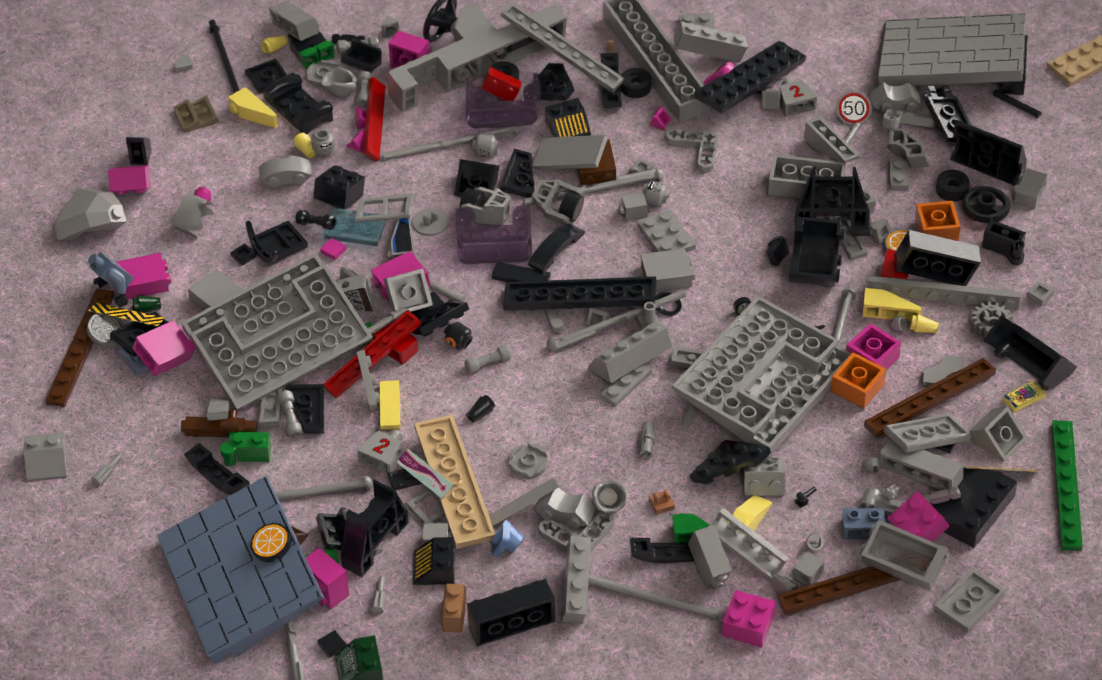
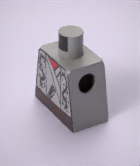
(358, 292)

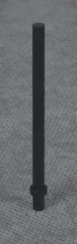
(214, 29)

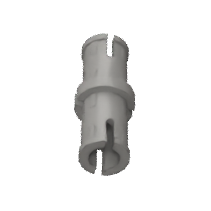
(647, 439)

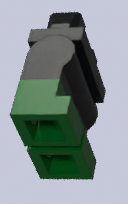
(311, 48)

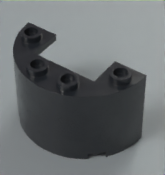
(816, 252)

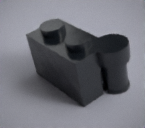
(1005, 241)

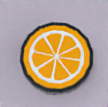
(271, 542)

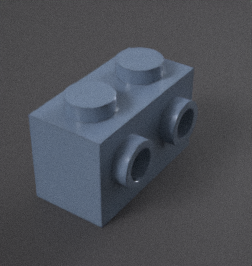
(858, 522)

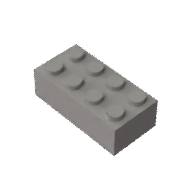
(791, 174)

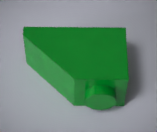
(685, 525)

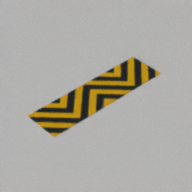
(126, 314)

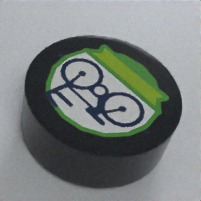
(741, 304)

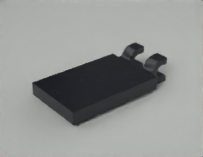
(945, 111)

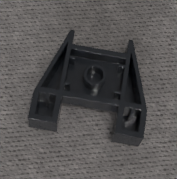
(836, 198)
(368, 528)

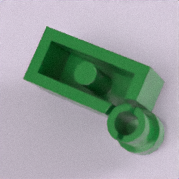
(248, 446)

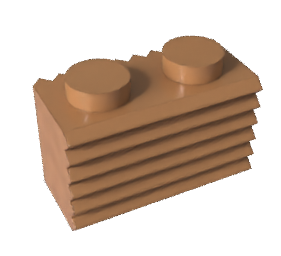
(453, 608)

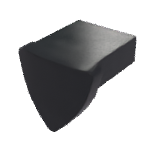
(777, 250)

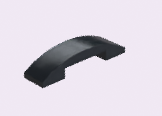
(611, 99)
(554, 244)
(215, 472)
(660, 552)

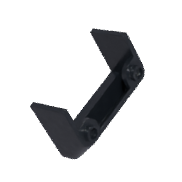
(1029, 352)

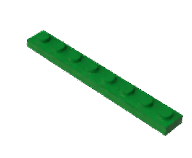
(1067, 486)

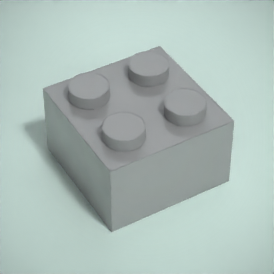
(408, 291)

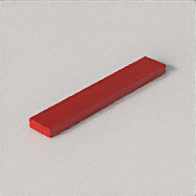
(374, 119)
(376, 349)

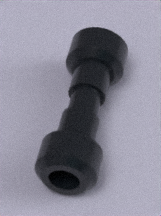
(327, 222)

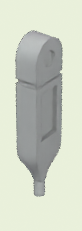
(554, 320)

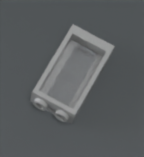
(904, 555)

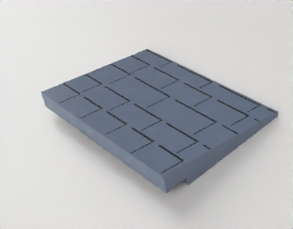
(224, 585)

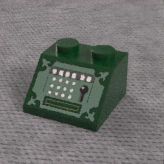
(359, 660)

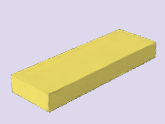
(389, 405)

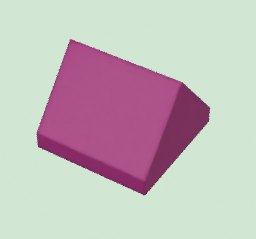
(360, 117)
(660, 119)
(357, 142)

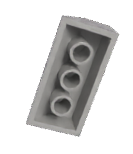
(631, 352)

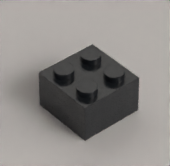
(339, 187)

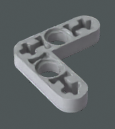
(893, 118)
(700, 141)
(593, 526)

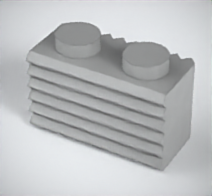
(1030, 188)

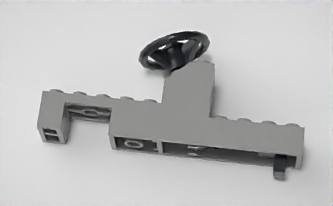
(471, 54)

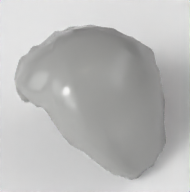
(339, 82)
(609, 494)

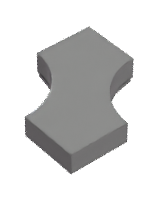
(946, 368)

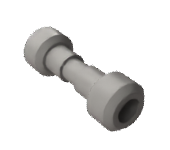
(343, 46)
(363, 80)
(502, 353)
(286, 399)

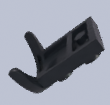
(276, 242)

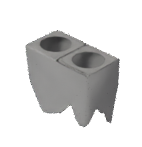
(190, 213)

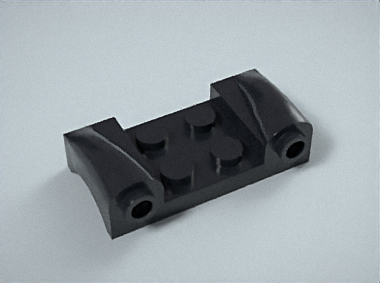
(296, 104)

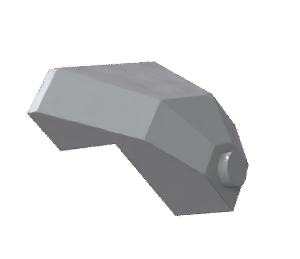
(89, 211)

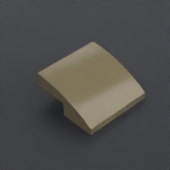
(196, 114)

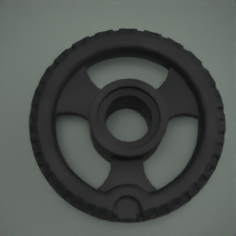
(986, 204)

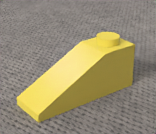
(251, 108)
(885, 305)
(752, 511)

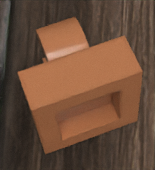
(661, 502)

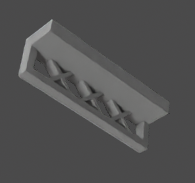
(746, 546)

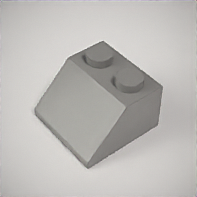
(999, 433)
(45, 456)

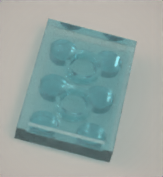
(349, 231)

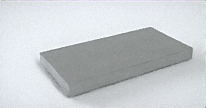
(570, 152)
(927, 433)

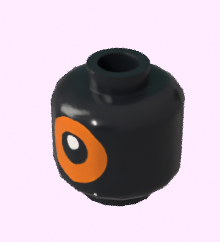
(458, 335)

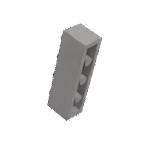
(294, 20)
(710, 42)
(922, 466)
(576, 580)

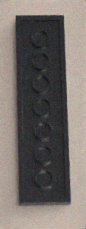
(750, 76)
(579, 293)

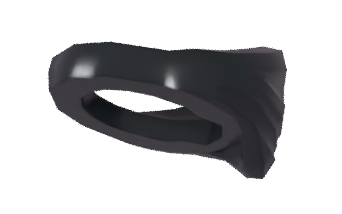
(663, 311)

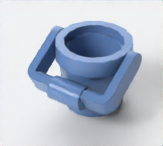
(506, 538)

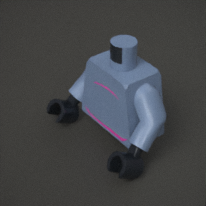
(112, 273)

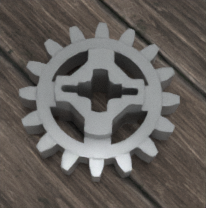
(989, 315)

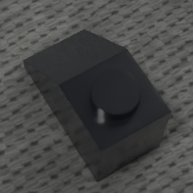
(139, 150)

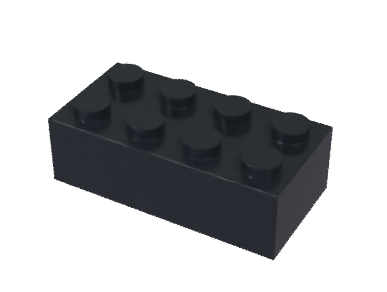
(937, 258)
(511, 612)

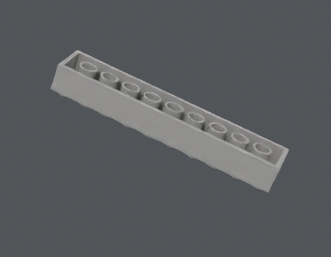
(657, 55)

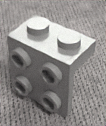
(765, 478)

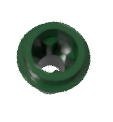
(146, 304)

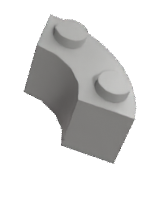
(896, 97)
(908, 146)
(285, 171)
(566, 508)

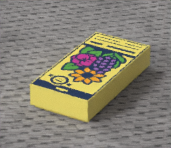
(1024, 396)

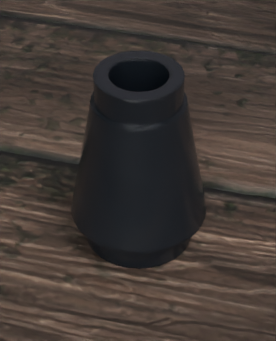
(481, 408)

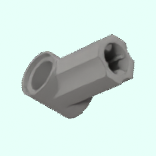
(874, 499)

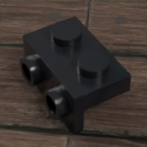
(362, 56)
(332, 528)

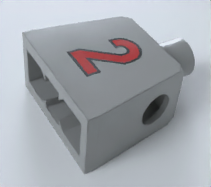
(796, 97)
(381, 451)

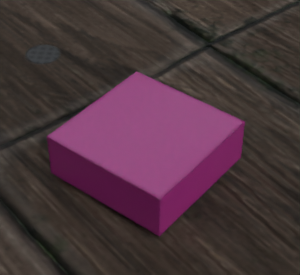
(333, 249)

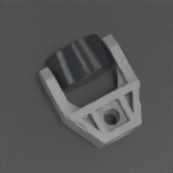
(546, 195)
(495, 203)

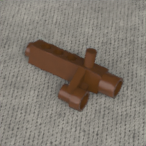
(217, 428)

